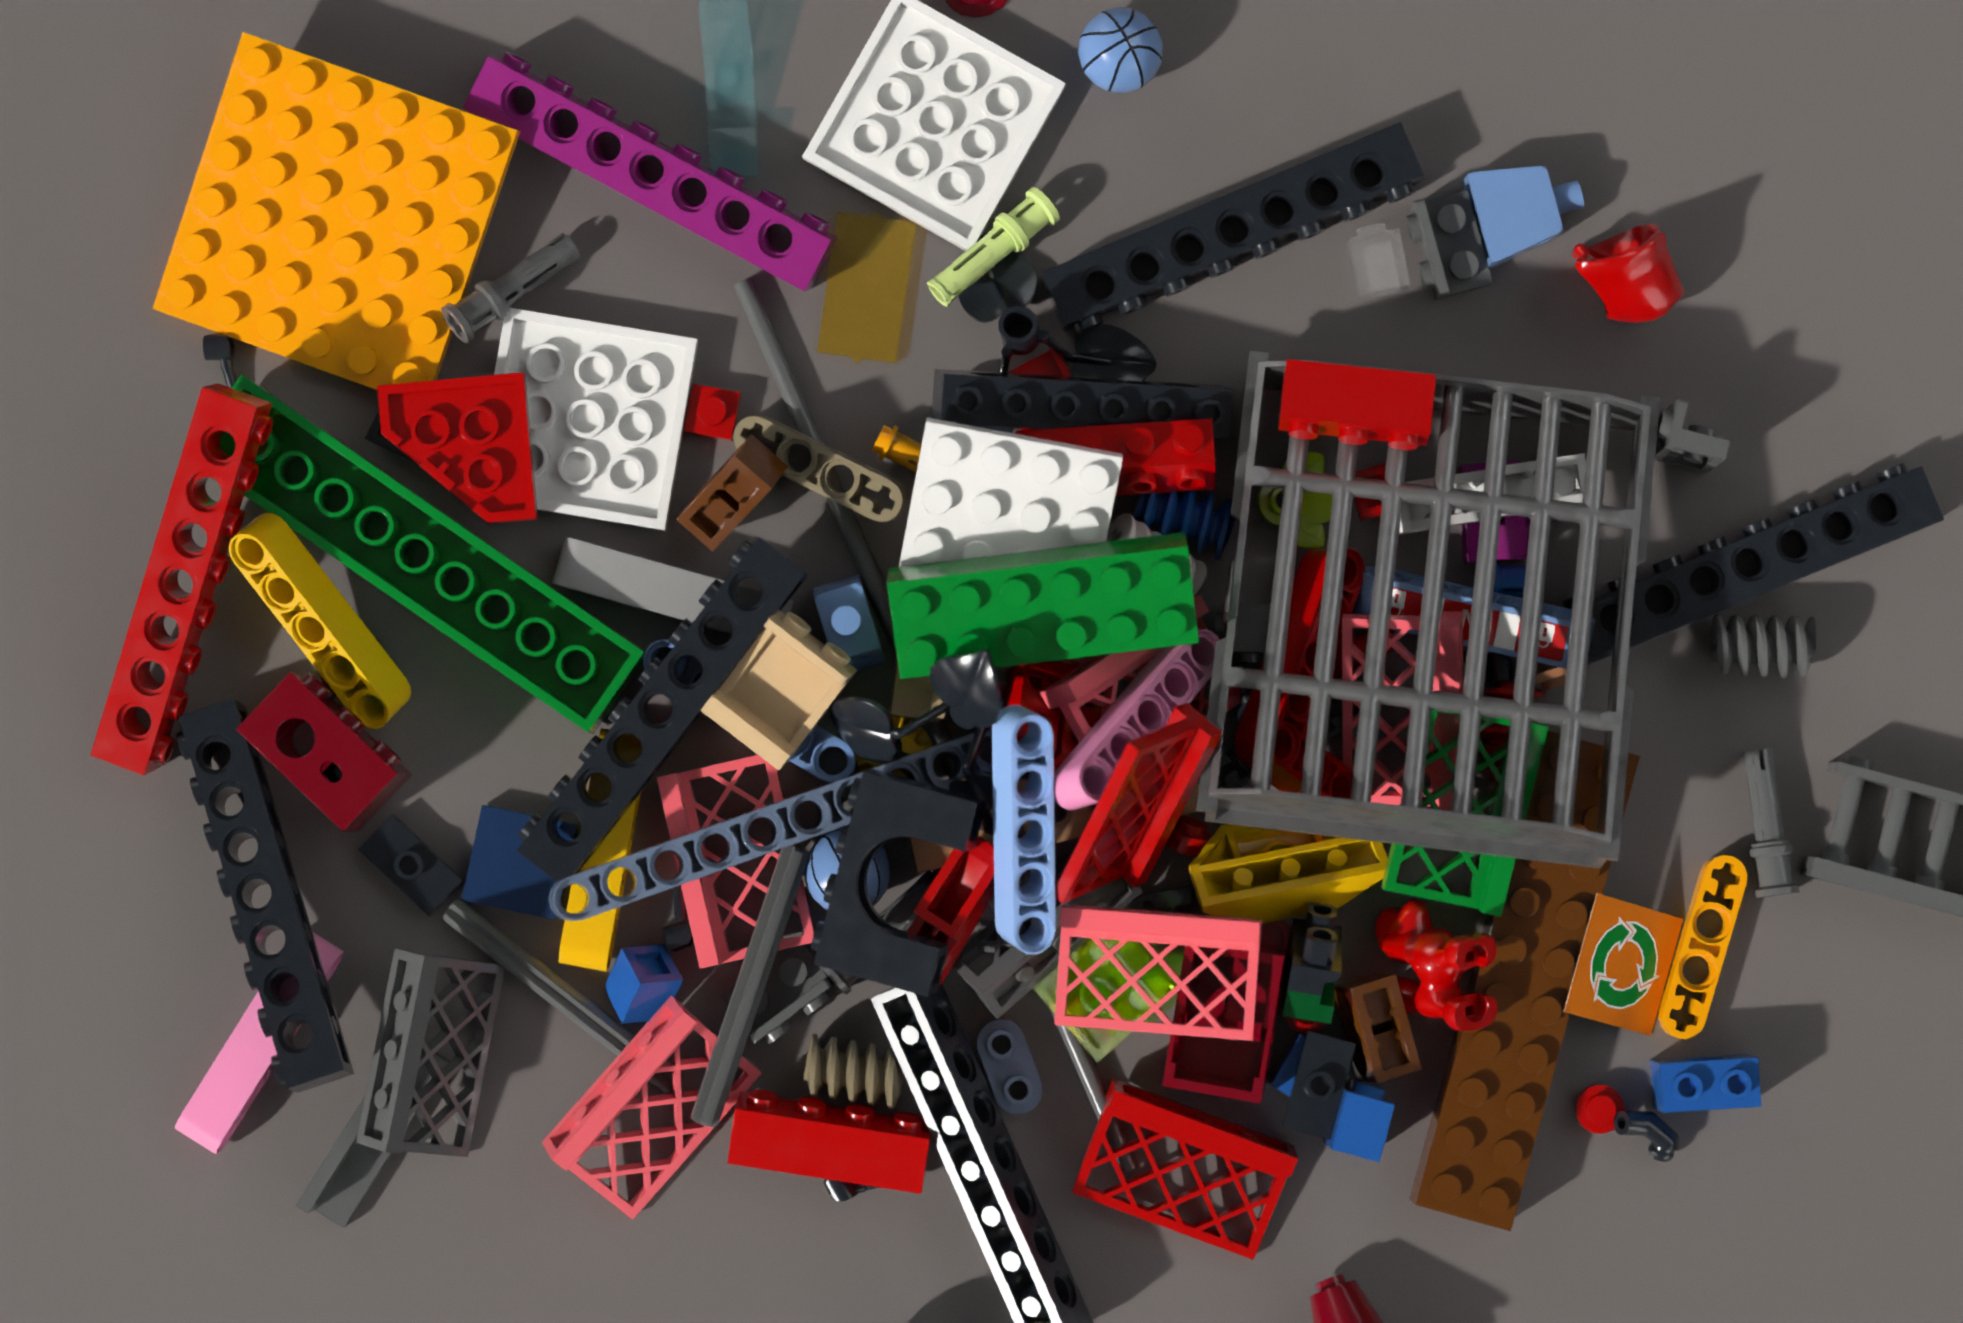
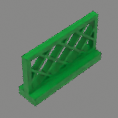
(1490, 872)

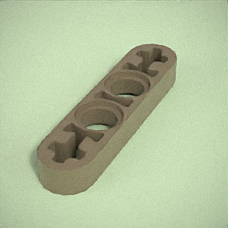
(822, 464)

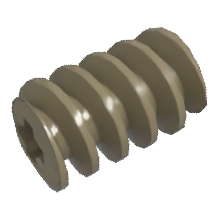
(853, 1072)

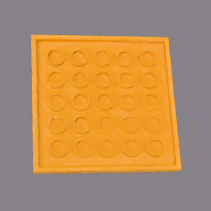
(334, 217)

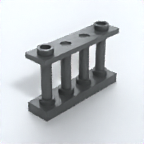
(1881, 876)

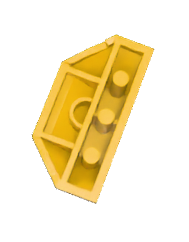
(1280, 872)

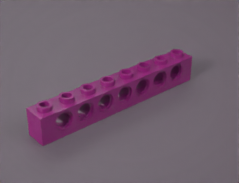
(495, 99)

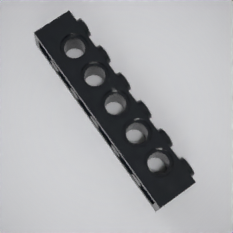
(1074, 401)

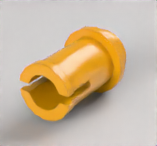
(897, 448)

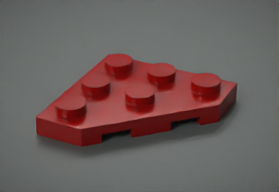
(469, 439)

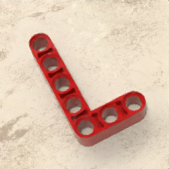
(1300, 660)

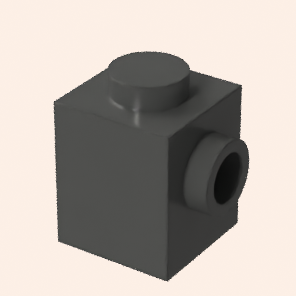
(1249, 631)

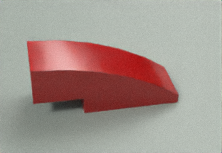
(956, 899)

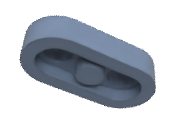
(1009, 1066)

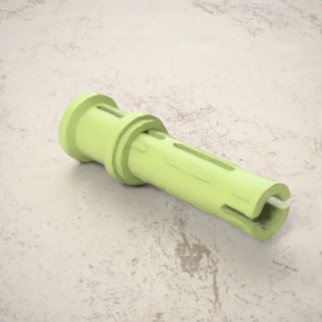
(1009, 234)

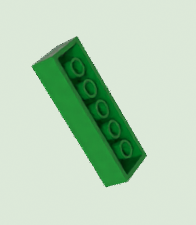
(1045, 603)

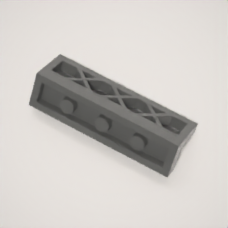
(1016, 972)
(351, 1167)

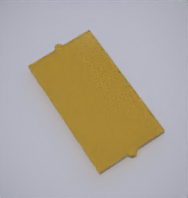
(866, 287)

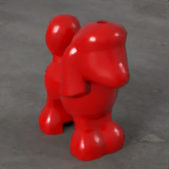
(1439, 963)

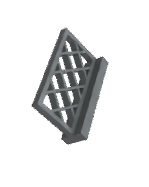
(402, 1050)

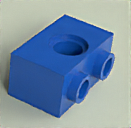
(1705, 1083)
(1362, 1121)

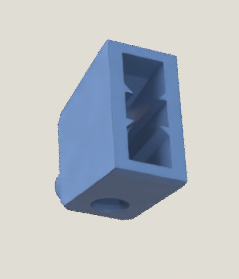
(1518, 209)
(849, 621)

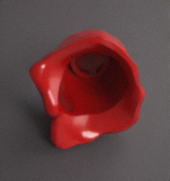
(1632, 274)

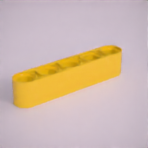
(319, 620)
(591, 940)

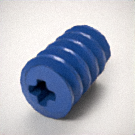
(1188, 516)

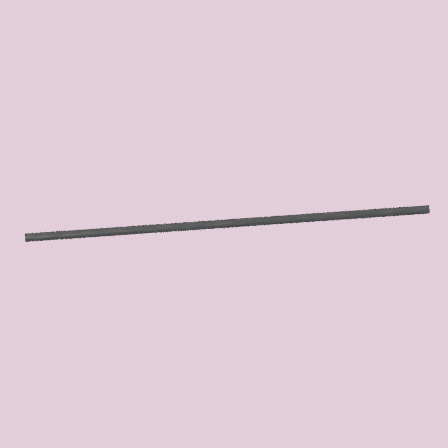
(880, 599)

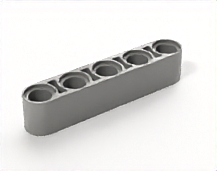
(641, 583)

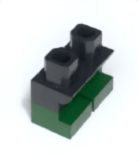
(1313, 965)

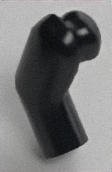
(1649, 1124)

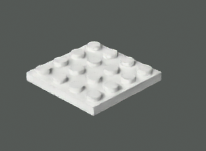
(934, 121)
(601, 413)
(1004, 494)

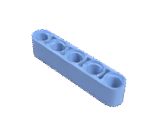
(1036, 848)

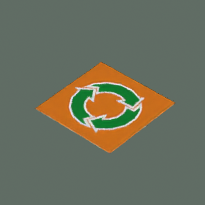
(1623, 964)

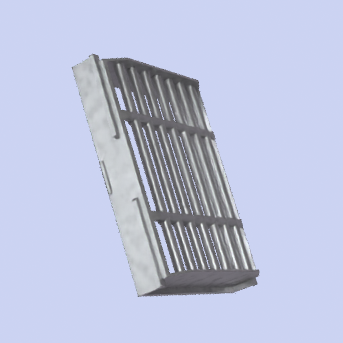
(1409, 822)

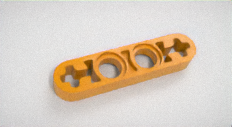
(1695, 944)

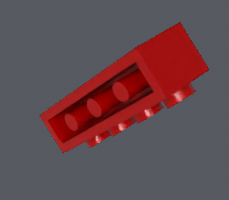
(1155, 454)
(829, 1141)

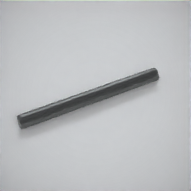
(545, 982)
(750, 986)

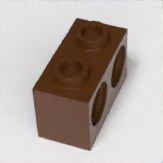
(732, 492)
(1378, 1025)

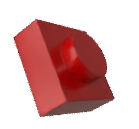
(712, 412)

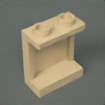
(780, 689)

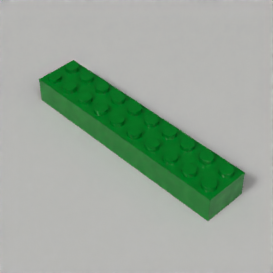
(438, 568)

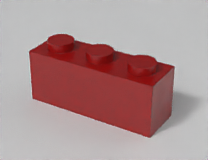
(1356, 404)

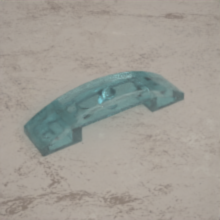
(729, 85)

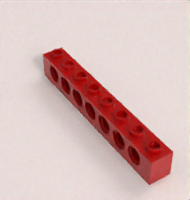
(120, 735)

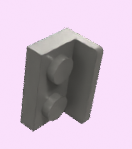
(1449, 245)
(1691, 448)
(790, 986)

